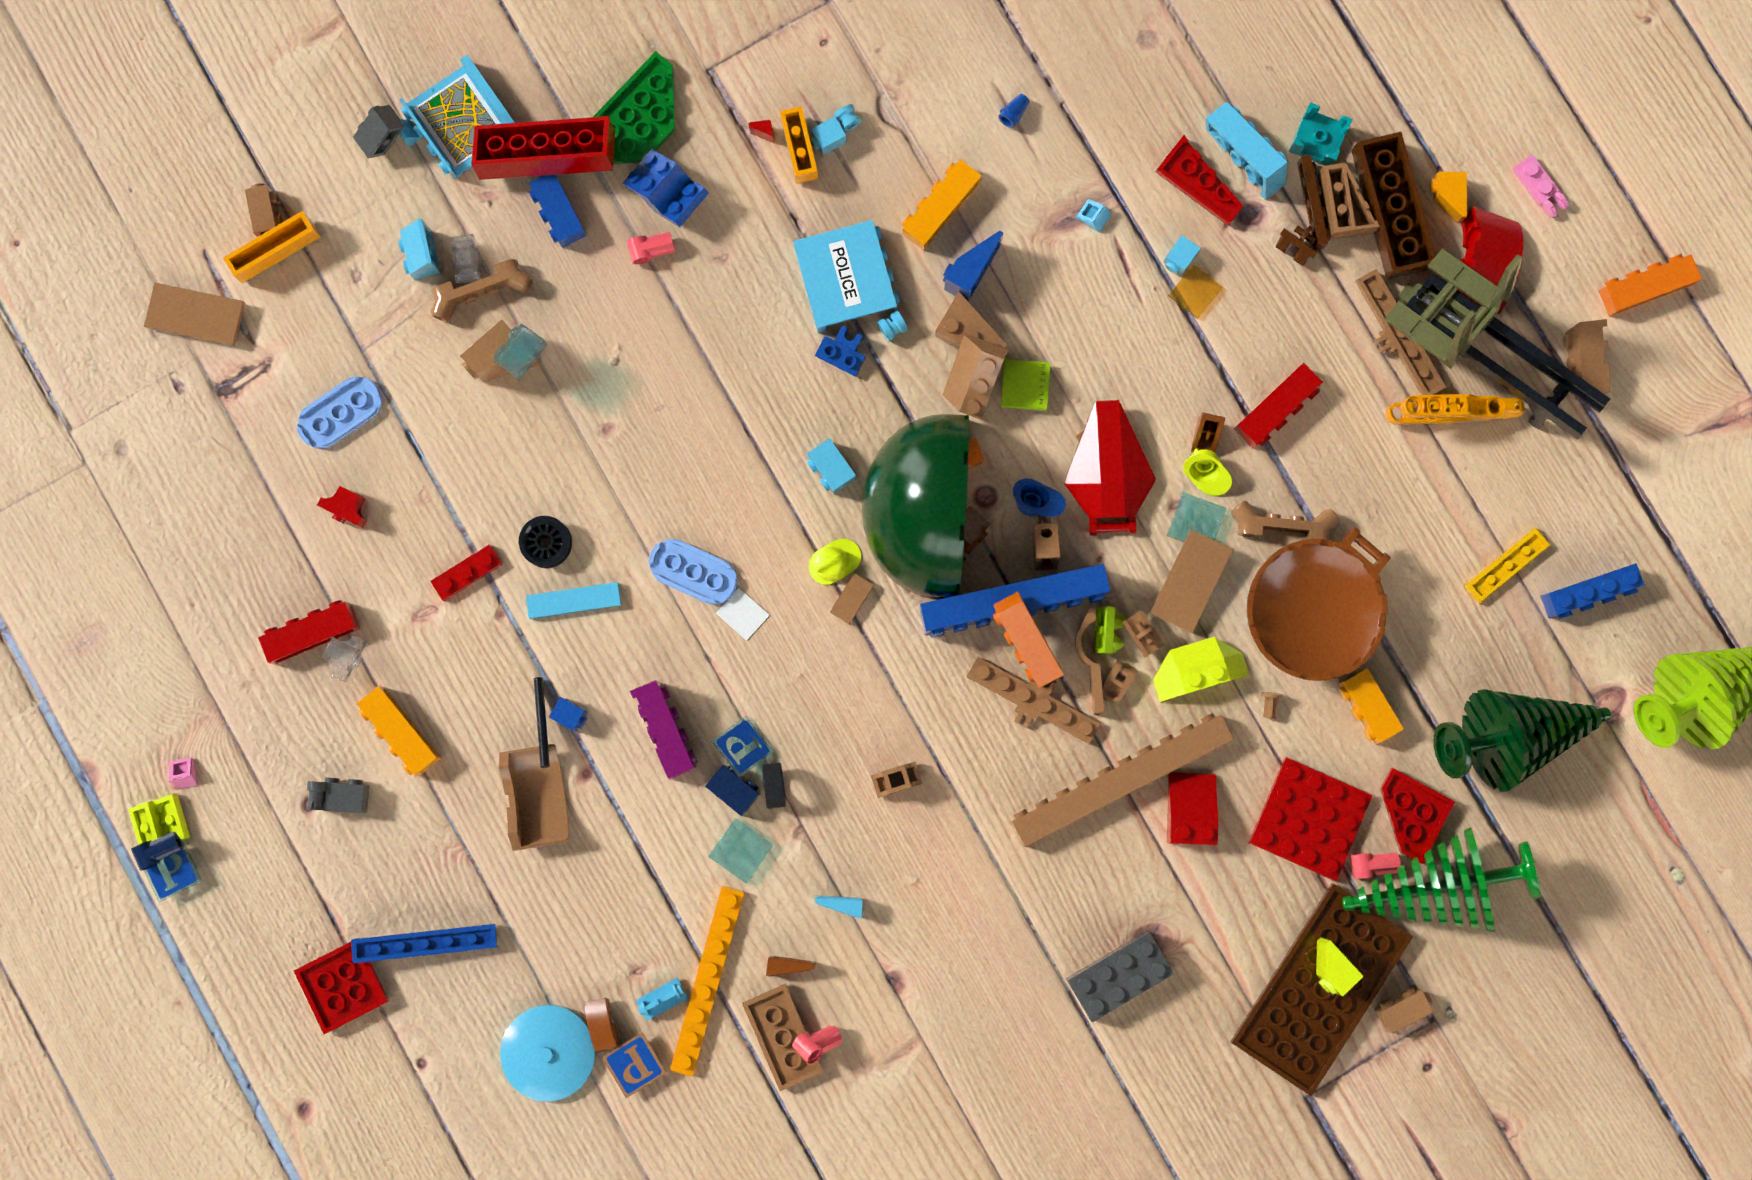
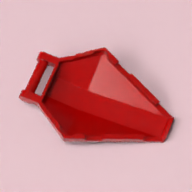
(1109, 470)

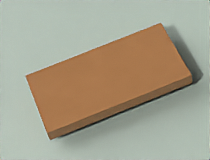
(194, 314)
(1191, 581)

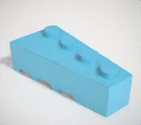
(1248, 149)

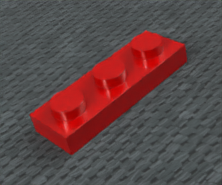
(466, 572)

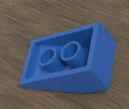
(971, 267)

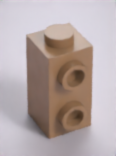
(263, 208)
(1404, 1010)

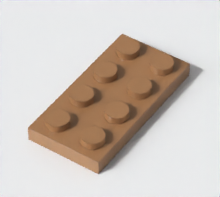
(776, 1028)

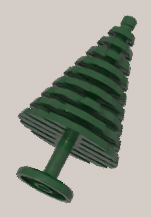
(1511, 736)

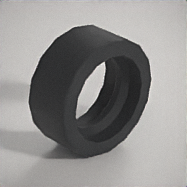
(773, 785)

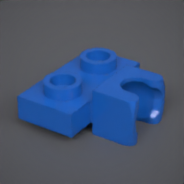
(842, 352)

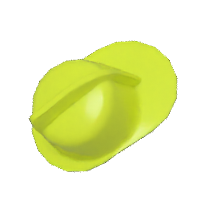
(1207, 472)
(834, 561)

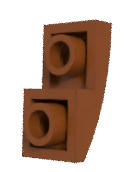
(600, 1025)

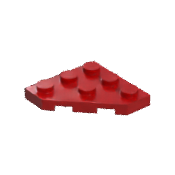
(1414, 813)

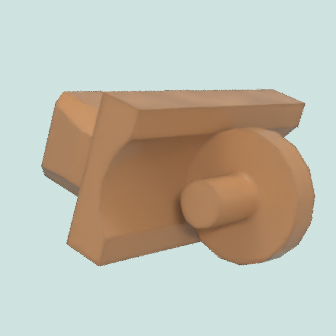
(1143, 633)

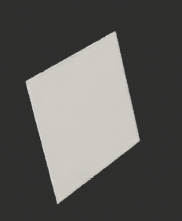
(742, 614)

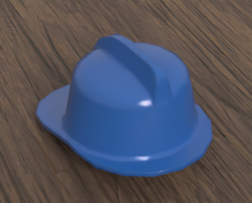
(1037, 499)

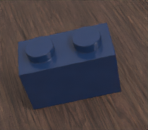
(733, 790)

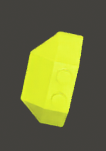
(1198, 667)

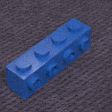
(1585, 593)

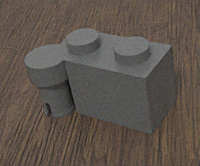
(338, 796)

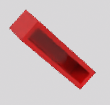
(1278, 405)
(308, 632)

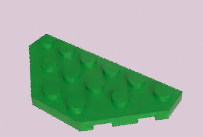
(642, 111)

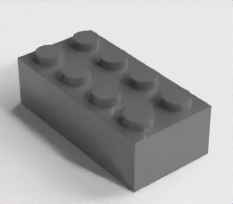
(1119, 976)

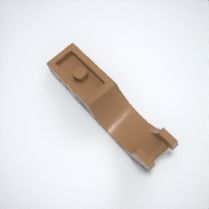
(1094, 669)

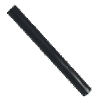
(541, 722)

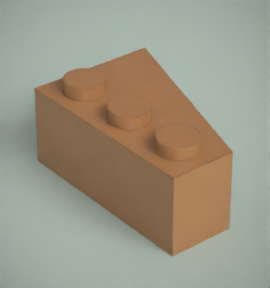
(1344, 206)
(963, 319)
(1586, 353)

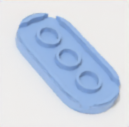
(339, 412)
(693, 571)

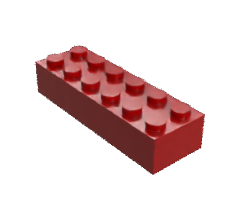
(543, 148)

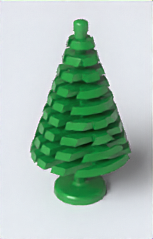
(1464, 882)

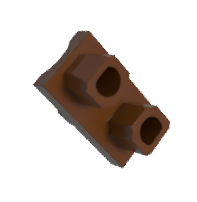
(1305, 251)

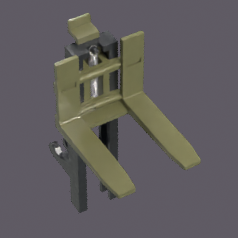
(1449, 323)

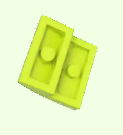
(158, 819)

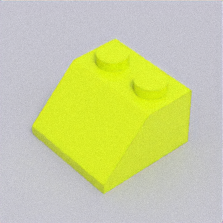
(1334, 969)

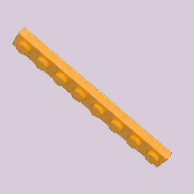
(707, 981)

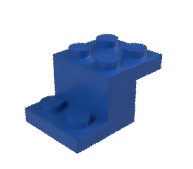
(665, 188)

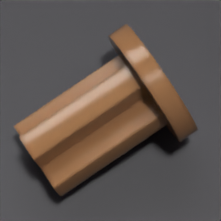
(1271, 704)

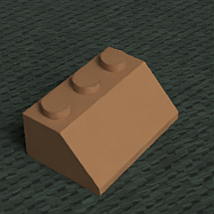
(974, 375)

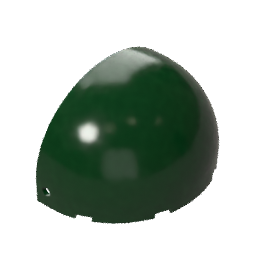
(919, 505)

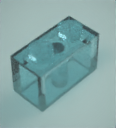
(519, 351)

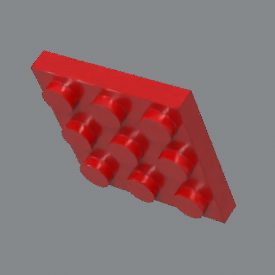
(339, 988)

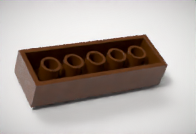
(1395, 204)

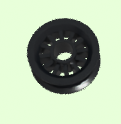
(525, 537)

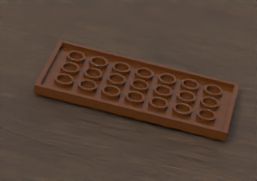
(1297, 1023)

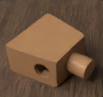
(1045, 544)

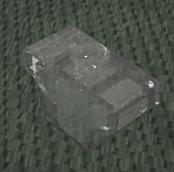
(465, 259)
(344, 655)

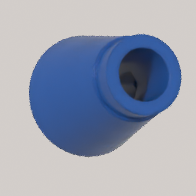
(1013, 111)

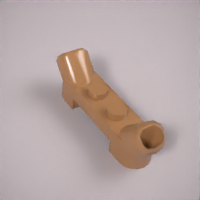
(449, 296)
(1252, 524)

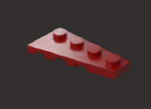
(1198, 181)

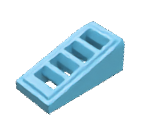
(846, 905)

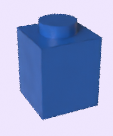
(569, 714)

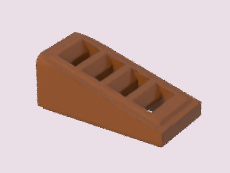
(782, 965)

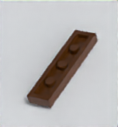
(1312, 192)

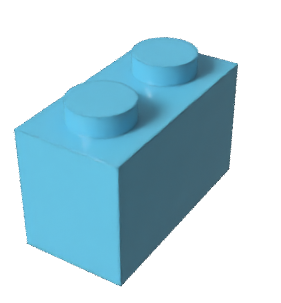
(831, 466)

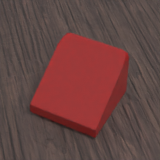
(762, 129)

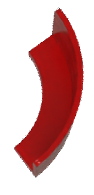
(1490, 245)

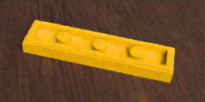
(1507, 565)

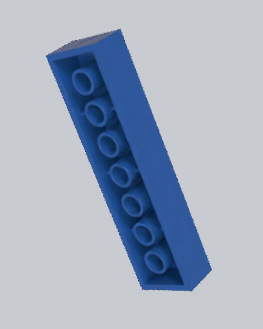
(1038, 594)

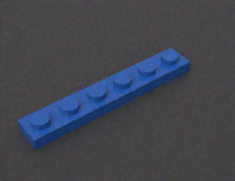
(424, 943)

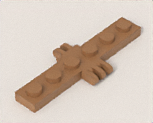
(1410, 353)
(1033, 701)

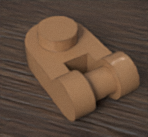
(1112, 688)

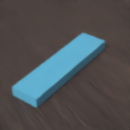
(573, 600)

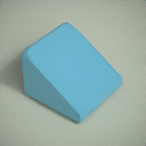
(408, 133)
(1094, 215)

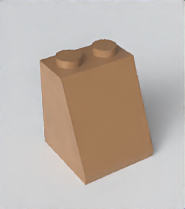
(481, 354)

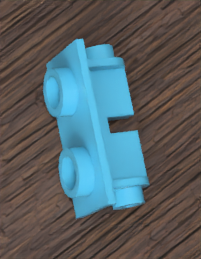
(661, 999)

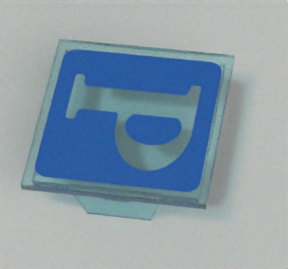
(742, 746)
(173, 875)

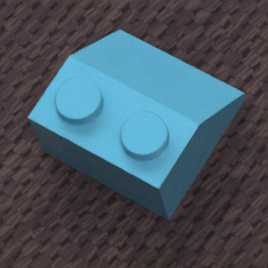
(419, 250)

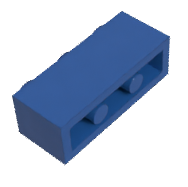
(556, 210)

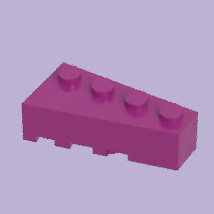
(664, 729)

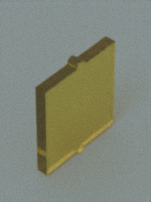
(1195, 291)

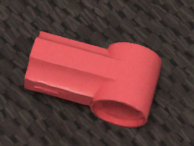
(644, 248)
(1369, 865)
(814, 1045)

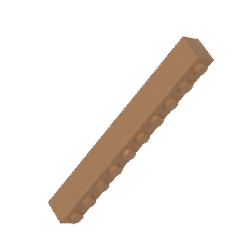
(1122, 780)

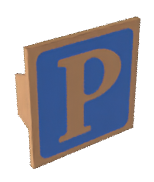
(634, 1065)

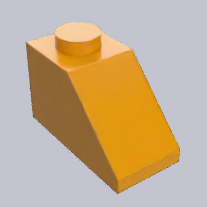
(1450, 193)

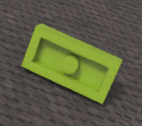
(1106, 622)

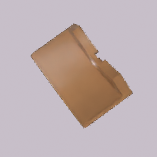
(535, 798)

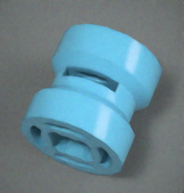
(892, 326)

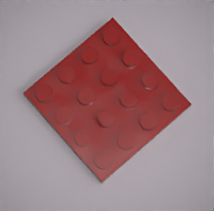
(1310, 819)

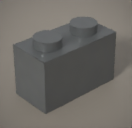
(378, 131)

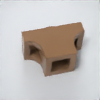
(896, 779)

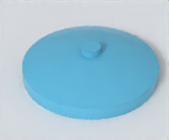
(547, 1053)

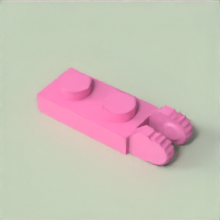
(1540, 185)

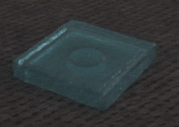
(1195, 515)
(741, 850)

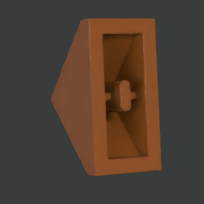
(1207, 432)

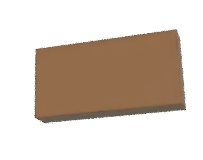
(851, 598)

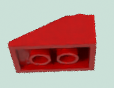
(1192, 809)

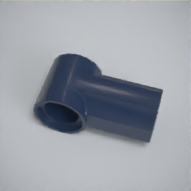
(151, 852)

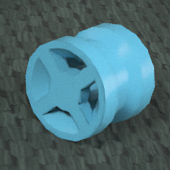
(847, 118)

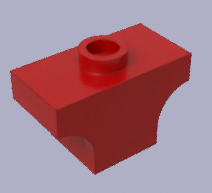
(344, 506)

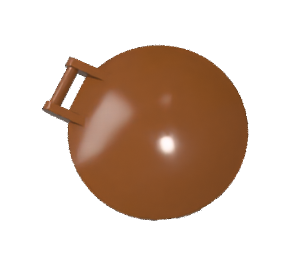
(1319, 607)

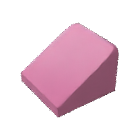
(182, 773)

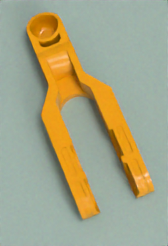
(1454, 409)

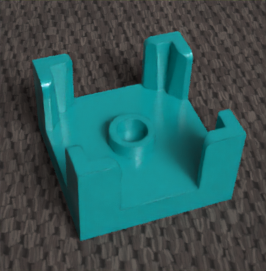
(1319, 136)

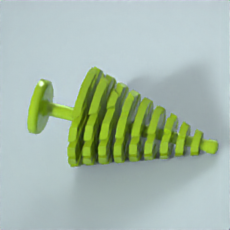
(1697, 698)

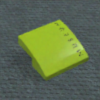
(1025, 385)

